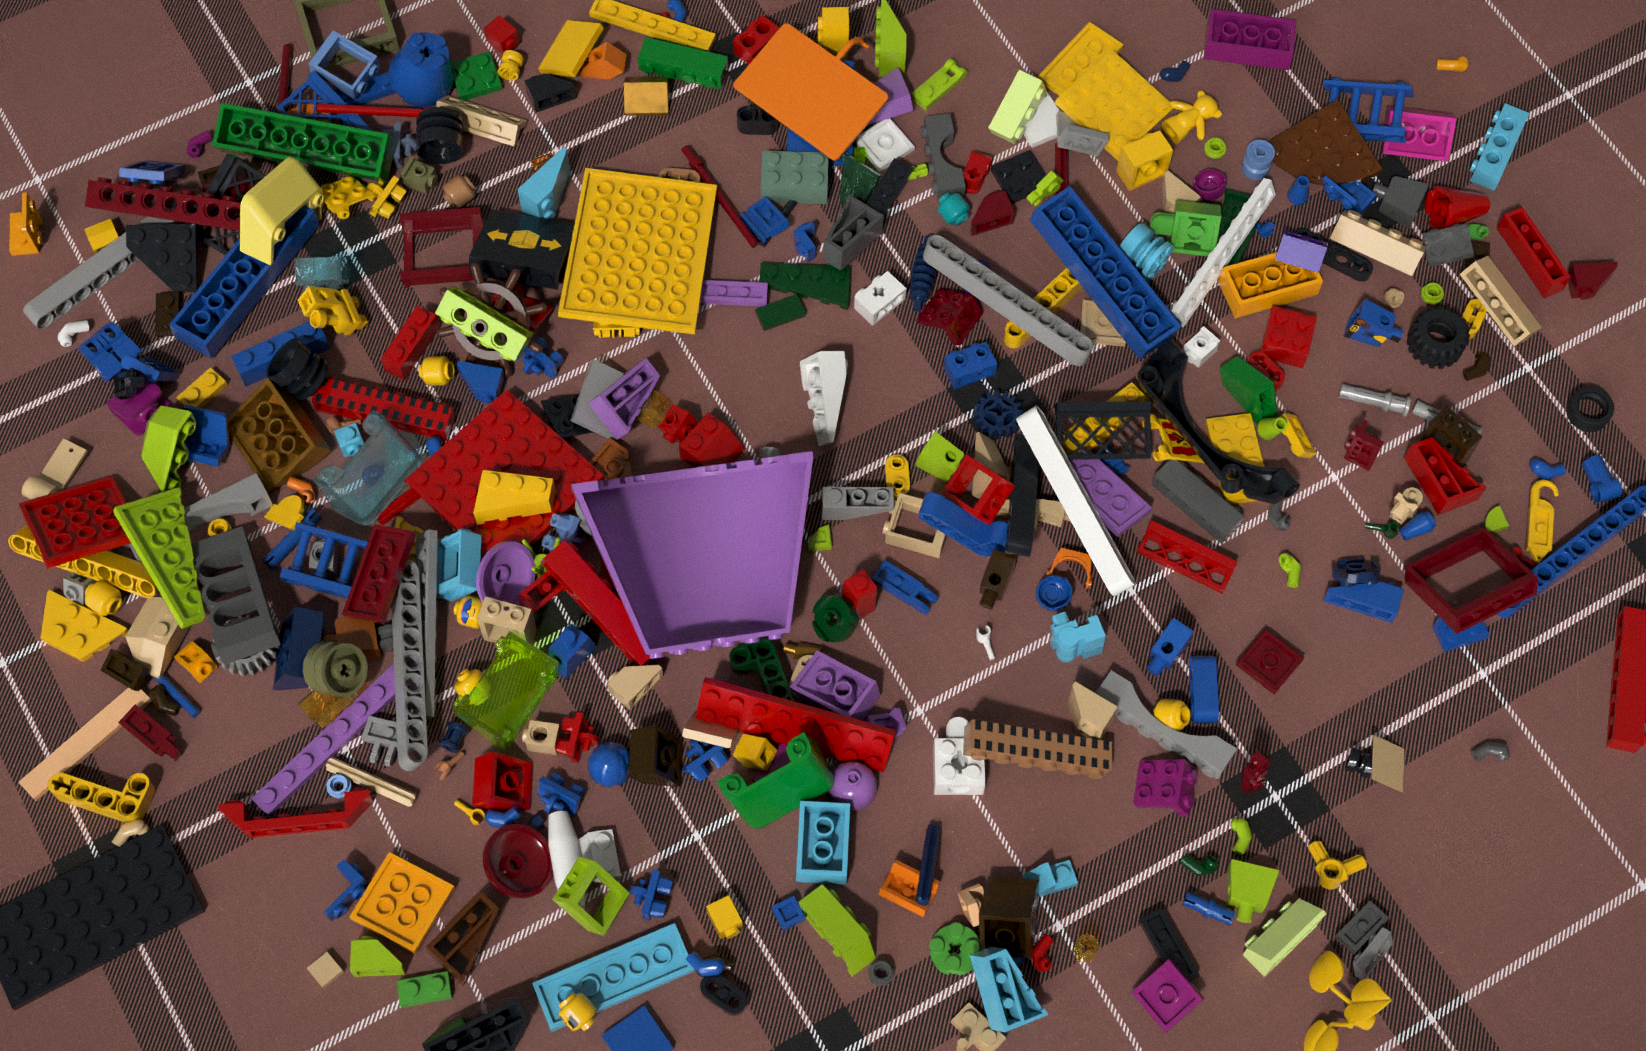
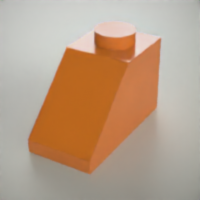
(603, 62)

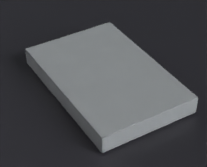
(596, 380)

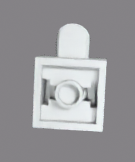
(951, 769)

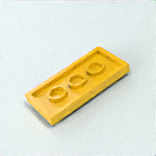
(1078, 57)
(1237, 439)

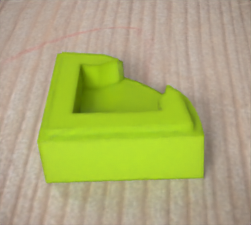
(1496, 520)
(820, 540)

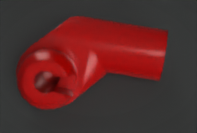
(1039, 953)

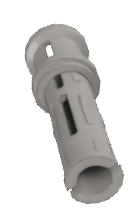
(1384, 401)

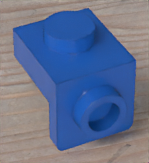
(802, 240)

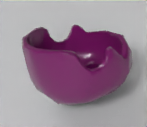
(1210, 184)

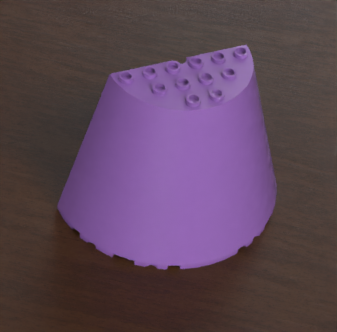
(703, 549)

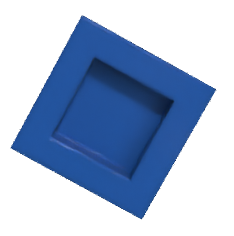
(788, 913)

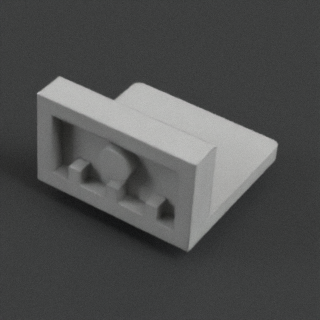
(1077, 138)

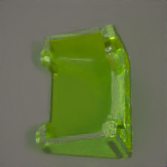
(508, 691)

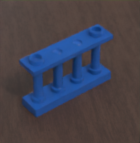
(1373, 130)
(318, 582)

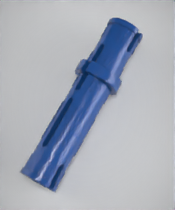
(289, 542)

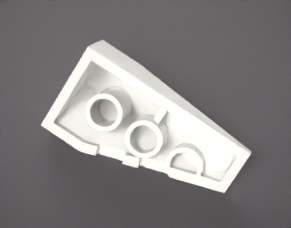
(824, 379)

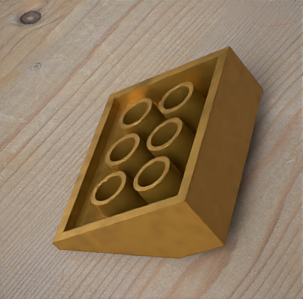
(275, 435)

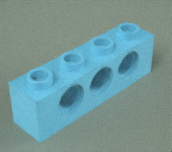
(1499, 147)

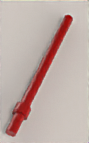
(369, 110)

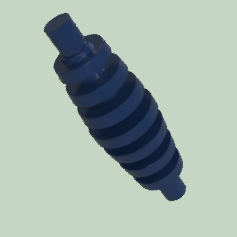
(921, 278)

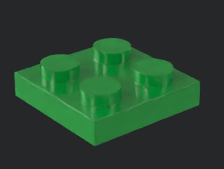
(476, 76)

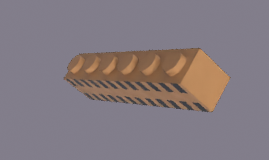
(1037, 749)

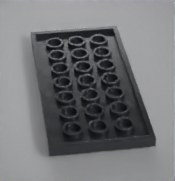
(93, 916)

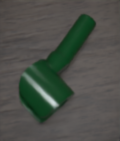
(1388, 533)

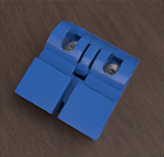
(107, 349)

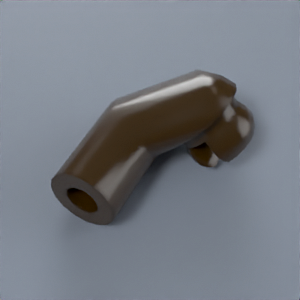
(160, 702)

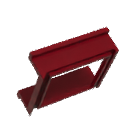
(433, 222)

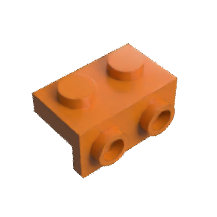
(902, 886)

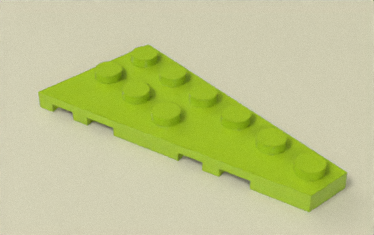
(164, 546)

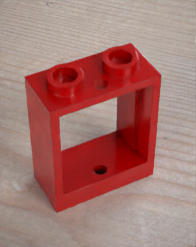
(998, 489)

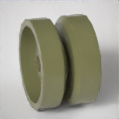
(335, 668)

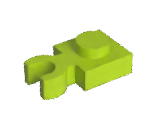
(1047, 186)

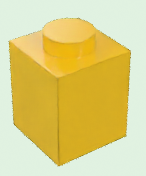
(754, 752)
(724, 918)

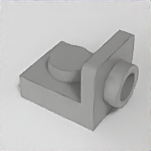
(75, 586)

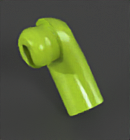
(1244, 835)

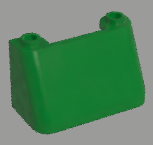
(783, 789)

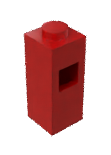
(861, 593)

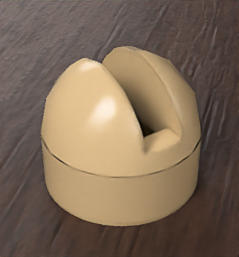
(1396, 295)

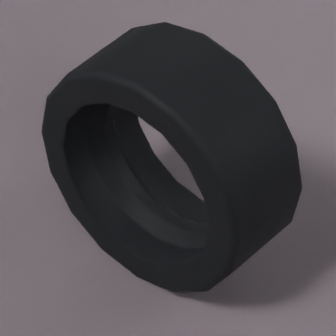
(1597, 395)

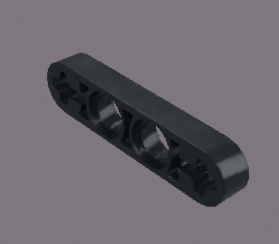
(1334, 251)

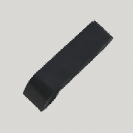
(756, 121)

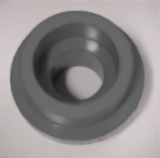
(881, 965)

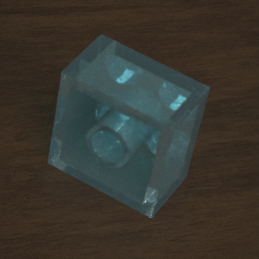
(322, 271)

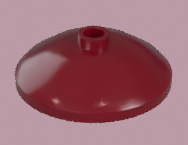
(529, 855)

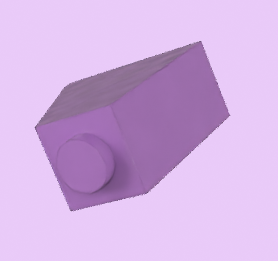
(899, 96)

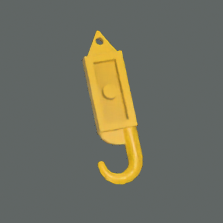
(1540, 522)

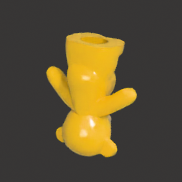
(1192, 115)

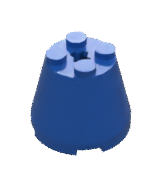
(422, 70)

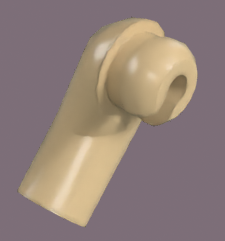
(128, 829)

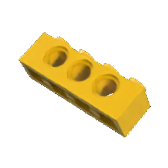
(1128, 393)

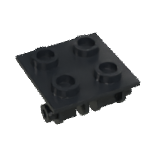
(559, 413)

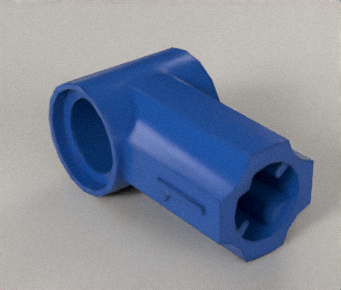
(1603, 485)

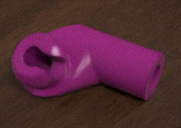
(196, 144)

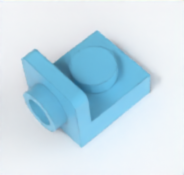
(349, 439)

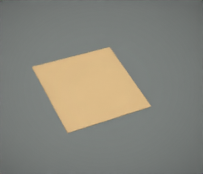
(1388, 763)

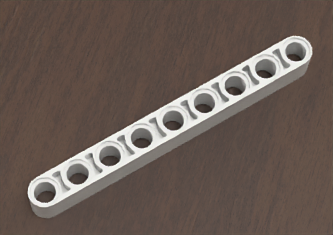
(1075, 501)

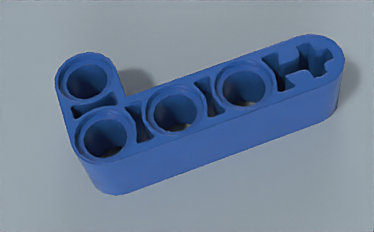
(962, 525)

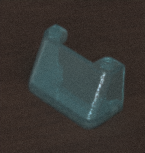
(372, 474)

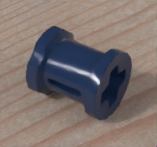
(453, 737)

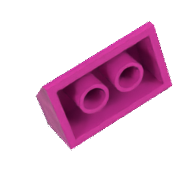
(1427, 134)

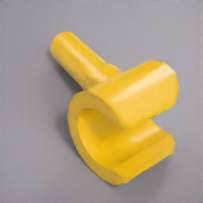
(470, 812)

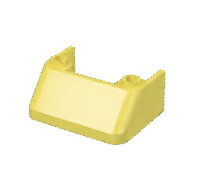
(273, 203)

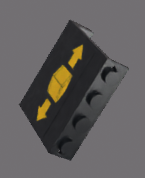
(522, 243)

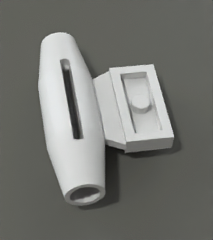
(566, 848)

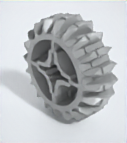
(254, 661)

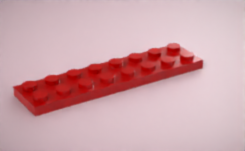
(784, 719)

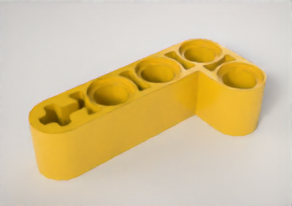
(99, 794)

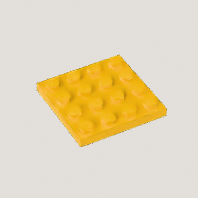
(1115, 102)

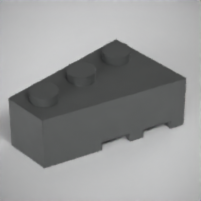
(852, 232)

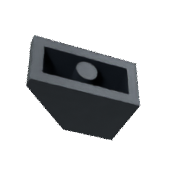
(548, 91)

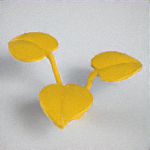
(1366, 1001)

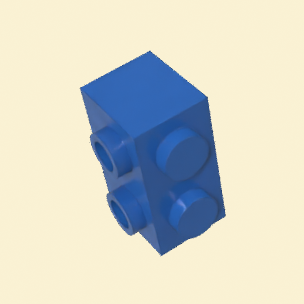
(969, 365)

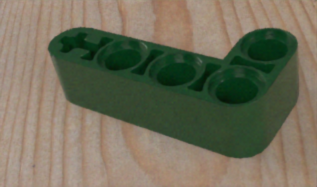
(762, 664)

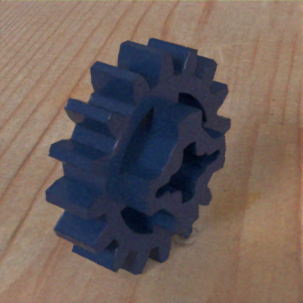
(987, 417)

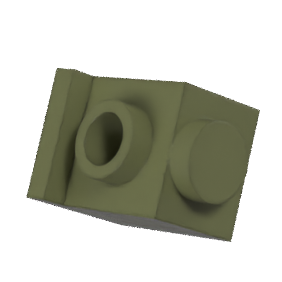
(418, 176)

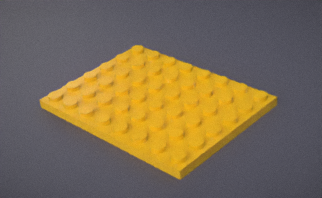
(638, 251)

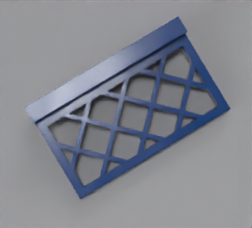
(327, 95)

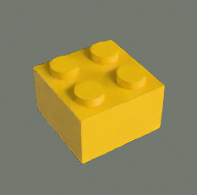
(1144, 160)

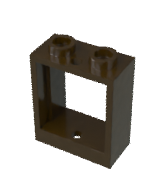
(1454, 439)

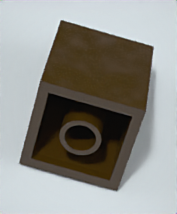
(1009, 915)

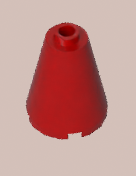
(1454, 206)

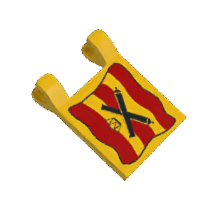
(1174, 444)

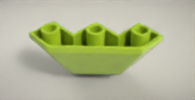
(165, 446)

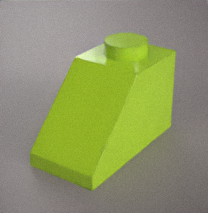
(373, 959)

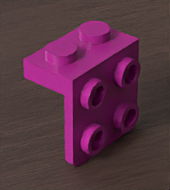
(1165, 785)

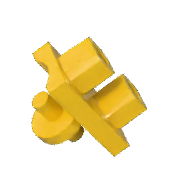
(392, 190)

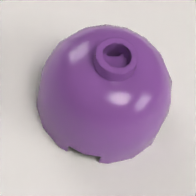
(853, 785)

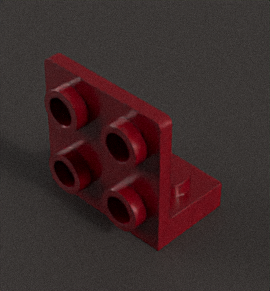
(953, 312)

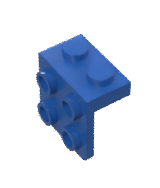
(1352, 195)
(210, 439)

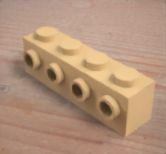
(1378, 242)
(1500, 300)

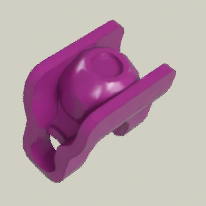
(138, 409)

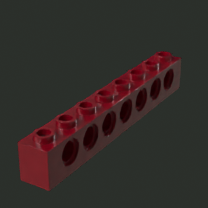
(100, 192)

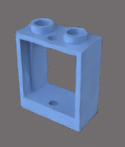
(327, 52)

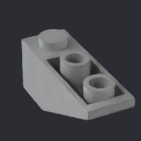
(855, 502)

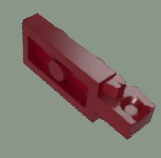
(150, 732)
(1255, 772)

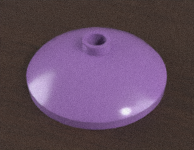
(505, 572)

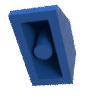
(482, 380)

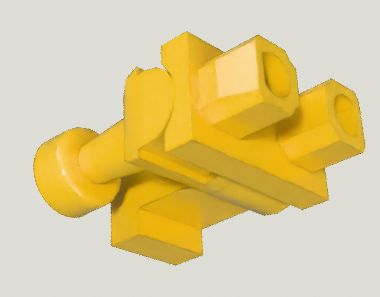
(339, 305)

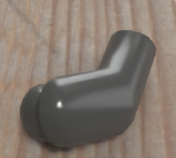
(1276, 518)
(1493, 748)

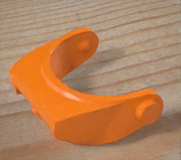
(1081, 558)

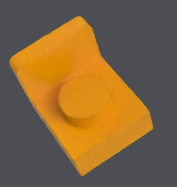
(196, 661)

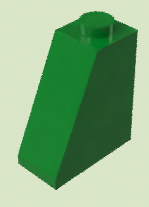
(1249, 389)

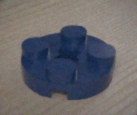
(1356, 571)

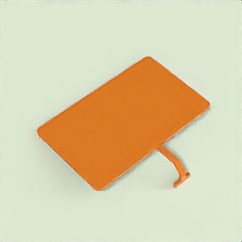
(811, 90)

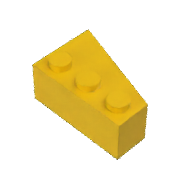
(834, 29)

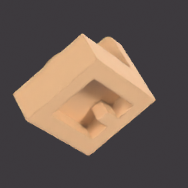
(971, 902)

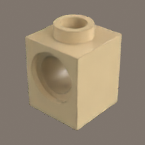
(545, 746)

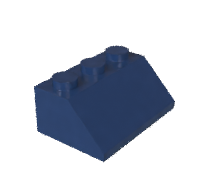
(297, 635)

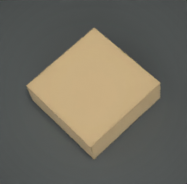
(325, 970)

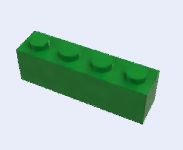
(683, 63)

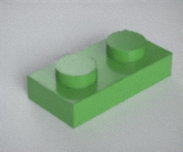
(424, 989)

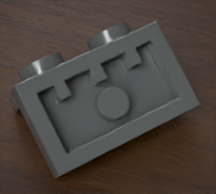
(1448, 244)

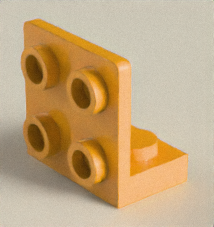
(25, 228)

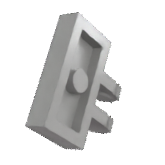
(382, 733)

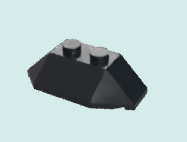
(488, 1027)

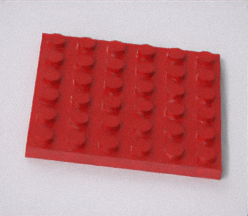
(505, 440)

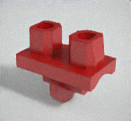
(580, 737)

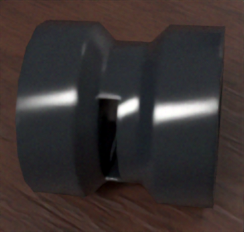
(1365, 765)

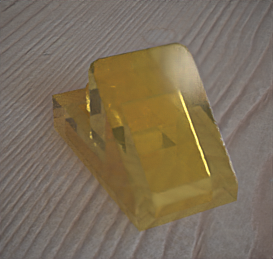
(653, 409)

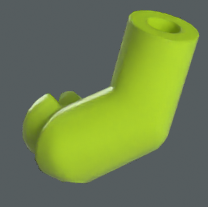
(1292, 568)

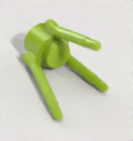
(539, 569)

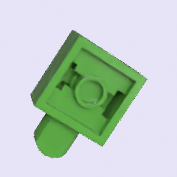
(1187, 236)

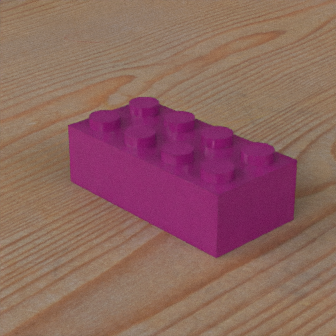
(1249, 39)

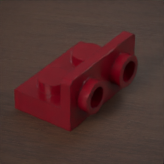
(1362, 447)

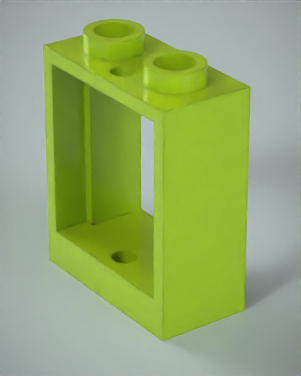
(569, 895)

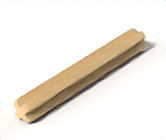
(371, 781)

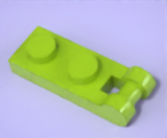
(938, 84)

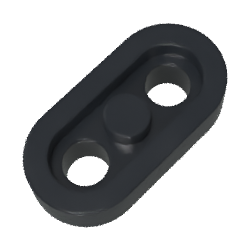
(724, 994)

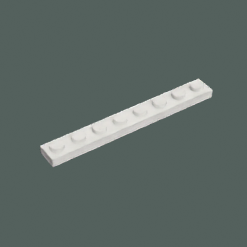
(1223, 252)

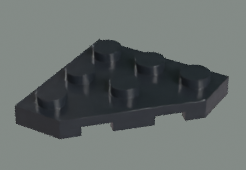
(167, 252)

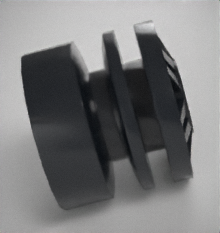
(439, 135)
(297, 369)

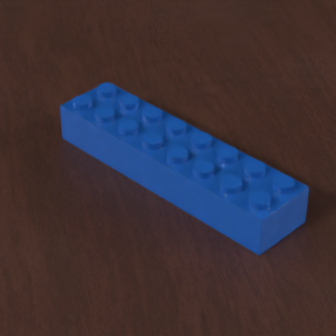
(1104, 272)
(236, 288)

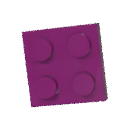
(1168, 995)

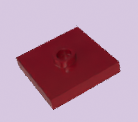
(1270, 661)

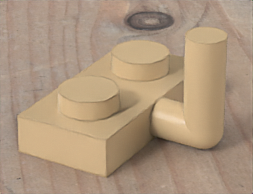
(976, 1031)

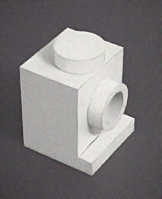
(1201, 347)

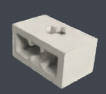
(879, 297)

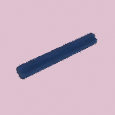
(928, 864)

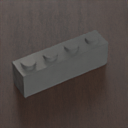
(1197, 500)

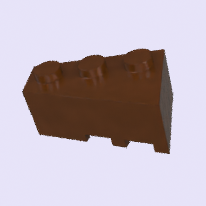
(464, 937)

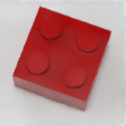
(1288, 336)

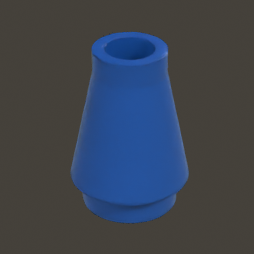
(1299, 191)
(1418, 525)

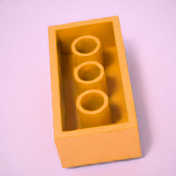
(1266, 283)

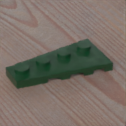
(1231, 208)
(810, 281)

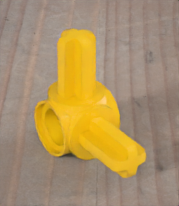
(1327, 864)

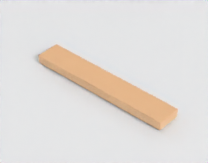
(83, 742)

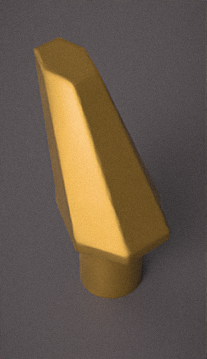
(801, 649)

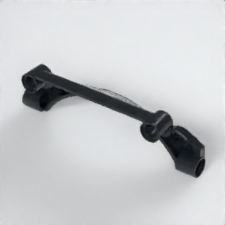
(1165, 378)

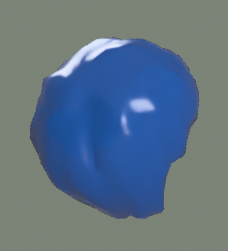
(609, 764)

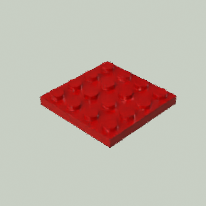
(75, 521)

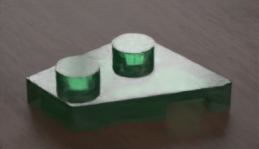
(857, 180)

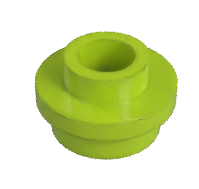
(1216, 143)
(1435, 289)

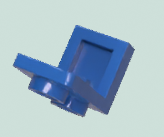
(354, 891)

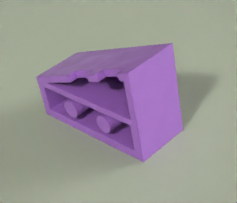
(623, 399)

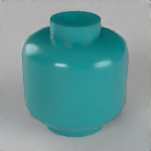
(953, 208)

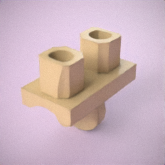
(1406, 505)

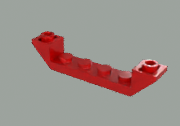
(355, 805)

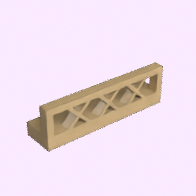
(485, 121)

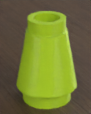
(1271, 427)

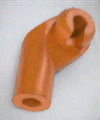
(304, 489)

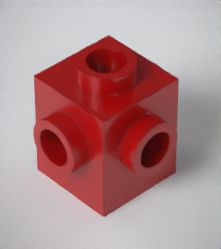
(677, 425)

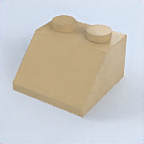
(1090, 712)

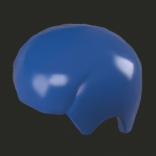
(1054, 593)

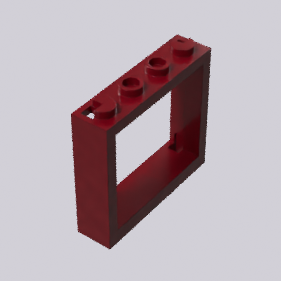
(1470, 614)

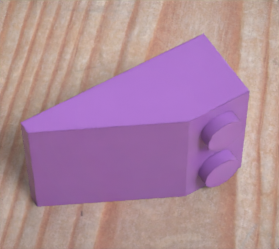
(835, 687)

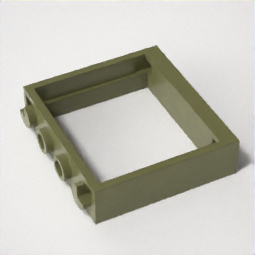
(374, 44)

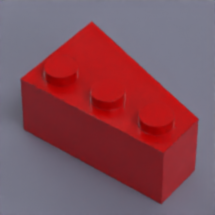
(1441, 477)

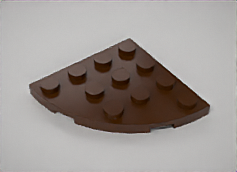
(1325, 146)

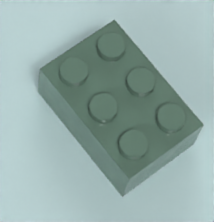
(794, 177)

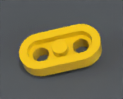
(897, 475)

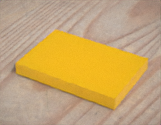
(570, 48)

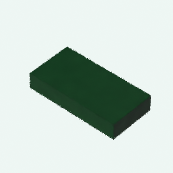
(780, 312)

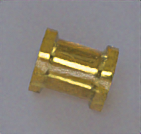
(1082, 941)

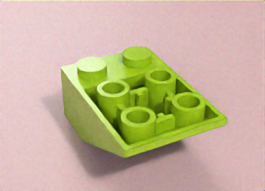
(889, 41)

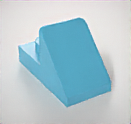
(1053, 877)

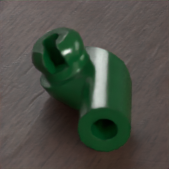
(1200, 867)

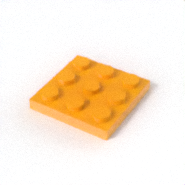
(402, 902)

